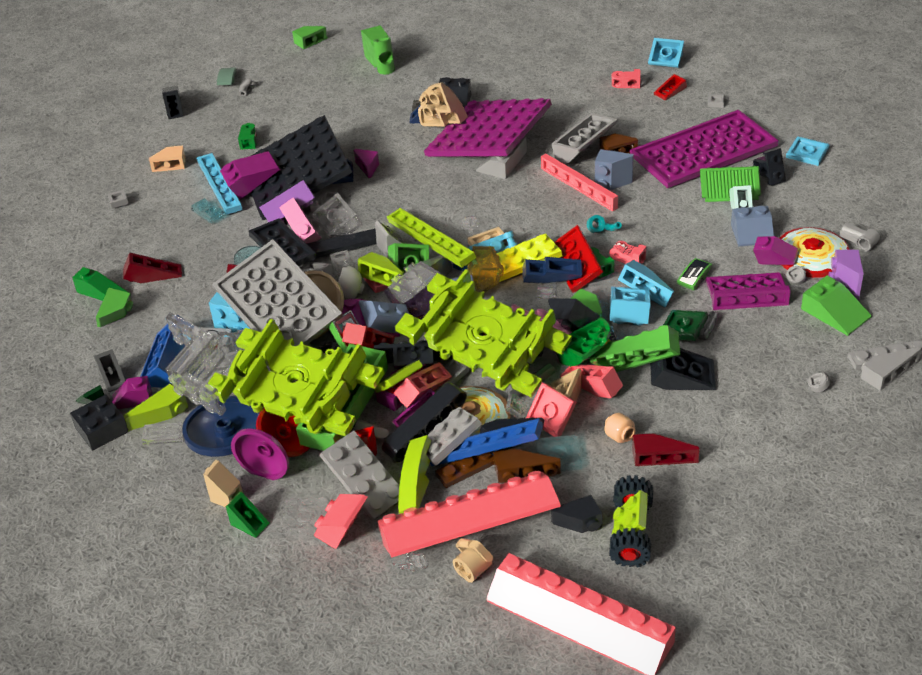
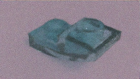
(207, 211)

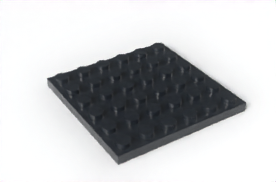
(303, 155)

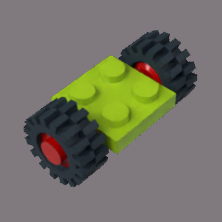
(633, 501)

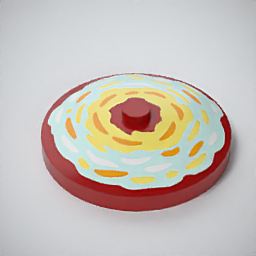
(814, 249)

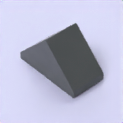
(109, 370)

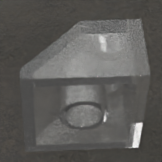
(336, 217)
(412, 281)

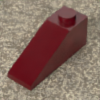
(148, 269)
(661, 450)

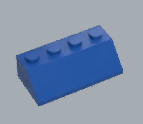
(160, 356)

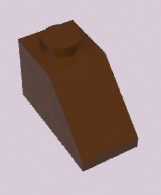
(618, 143)

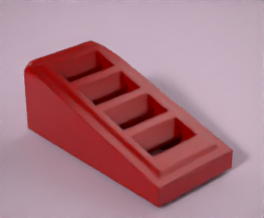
(673, 80)

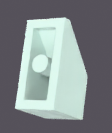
(741, 197)

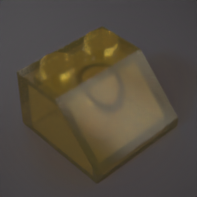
(485, 268)

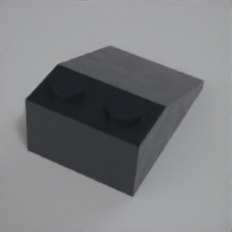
(684, 372)

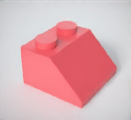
(339, 518)

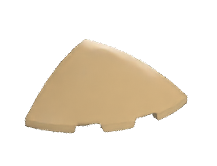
(440, 107)

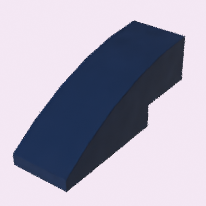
(551, 270)

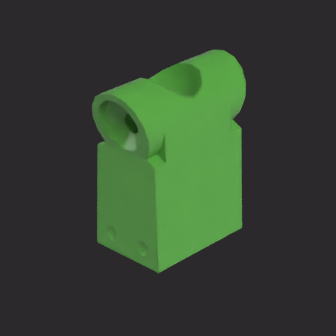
(378, 49)

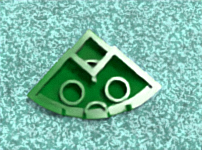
(585, 342)

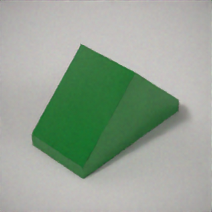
(245, 515)

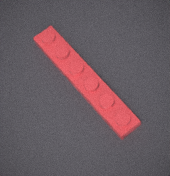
(579, 182)

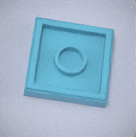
(807, 151)

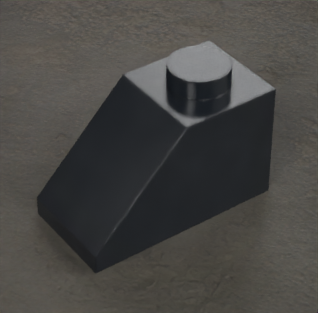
(578, 515)

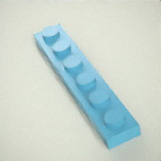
(218, 184)

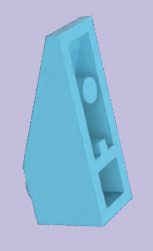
(640, 277)

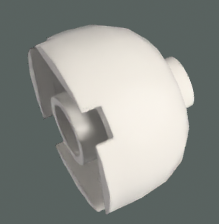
(350, 282)

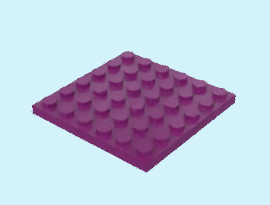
(489, 129)

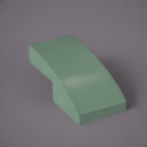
(226, 76)

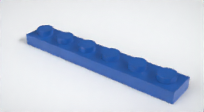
(496, 440)

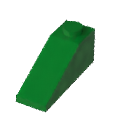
(93, 283)

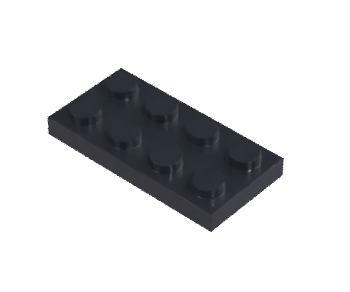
(285, 238)

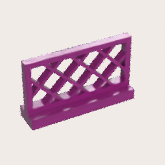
(742, 297)

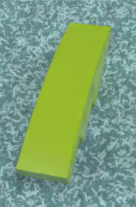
(413, 477)

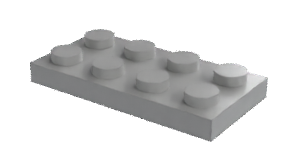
(362, 474)

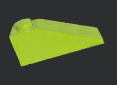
(377, 268)
(157, 408)

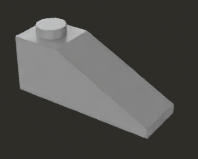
(887, 367)

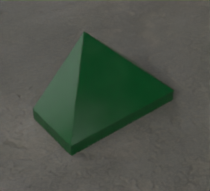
(91, 395)

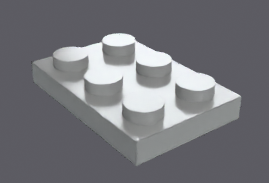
(451, 434)

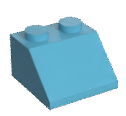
(629, 305)

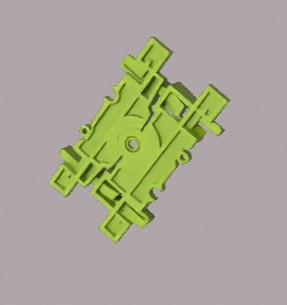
(511, 341)
(320, 385)

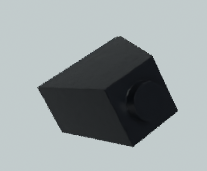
(172, 102)

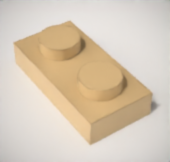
(485, 236)

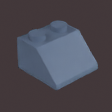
(613, 169)
(750, 223)
(382, 315)

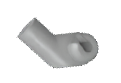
(243, 87)

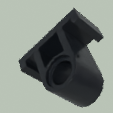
(771, 166)

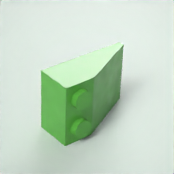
(834, 305)

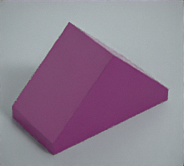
(367, 161)

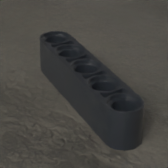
(424, 420)

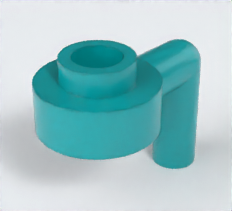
(601, 224)

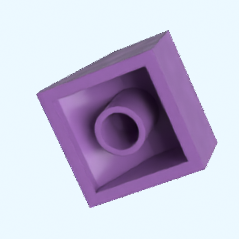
(848, 270)

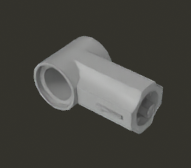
(863, 238)

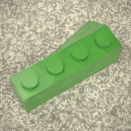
(638, 349)

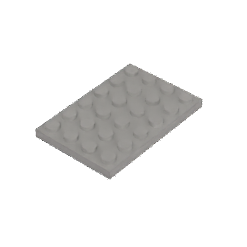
(275, 288)

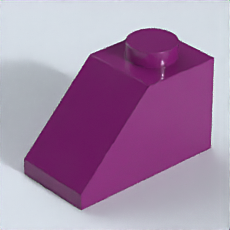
(774, 251)
(132, 392)

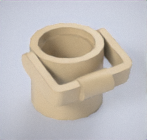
(472, 560)

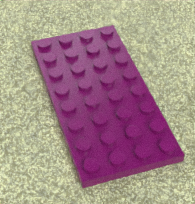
(705, 145)

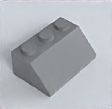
(503, 165)

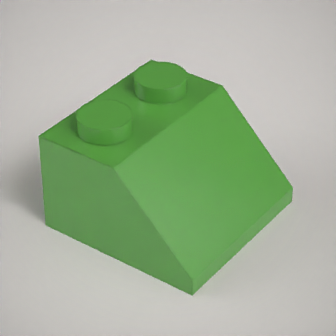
(404, 254)

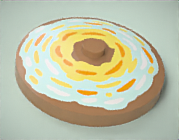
(484, 405)

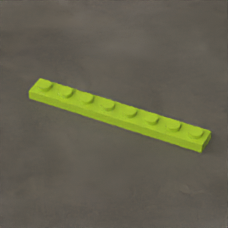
(430, 236)

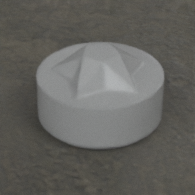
(796, 275)
(818, 382)

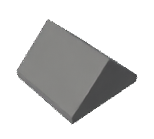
(386, 237)

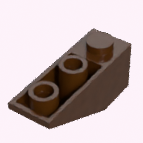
(520, 463)

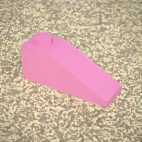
(299, 222)

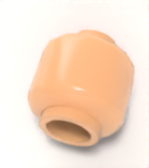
(619, 428)

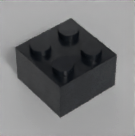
(99, 422)

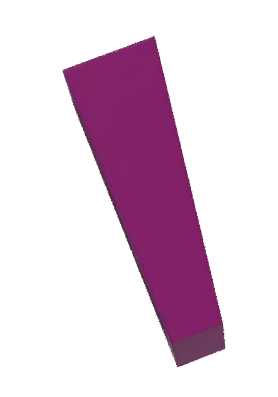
(411, 409)

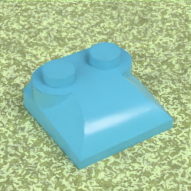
(666, 52)

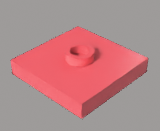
(553, 408)

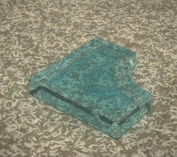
(561, 447)

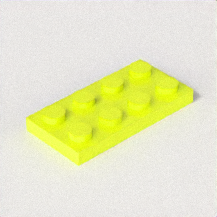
(533, 249)

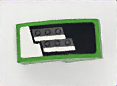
(694, 273)

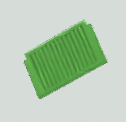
(718, 182)

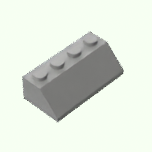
(581, 136)

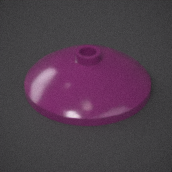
(260, 453)

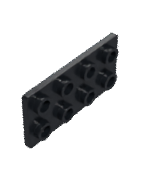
(407, 353)

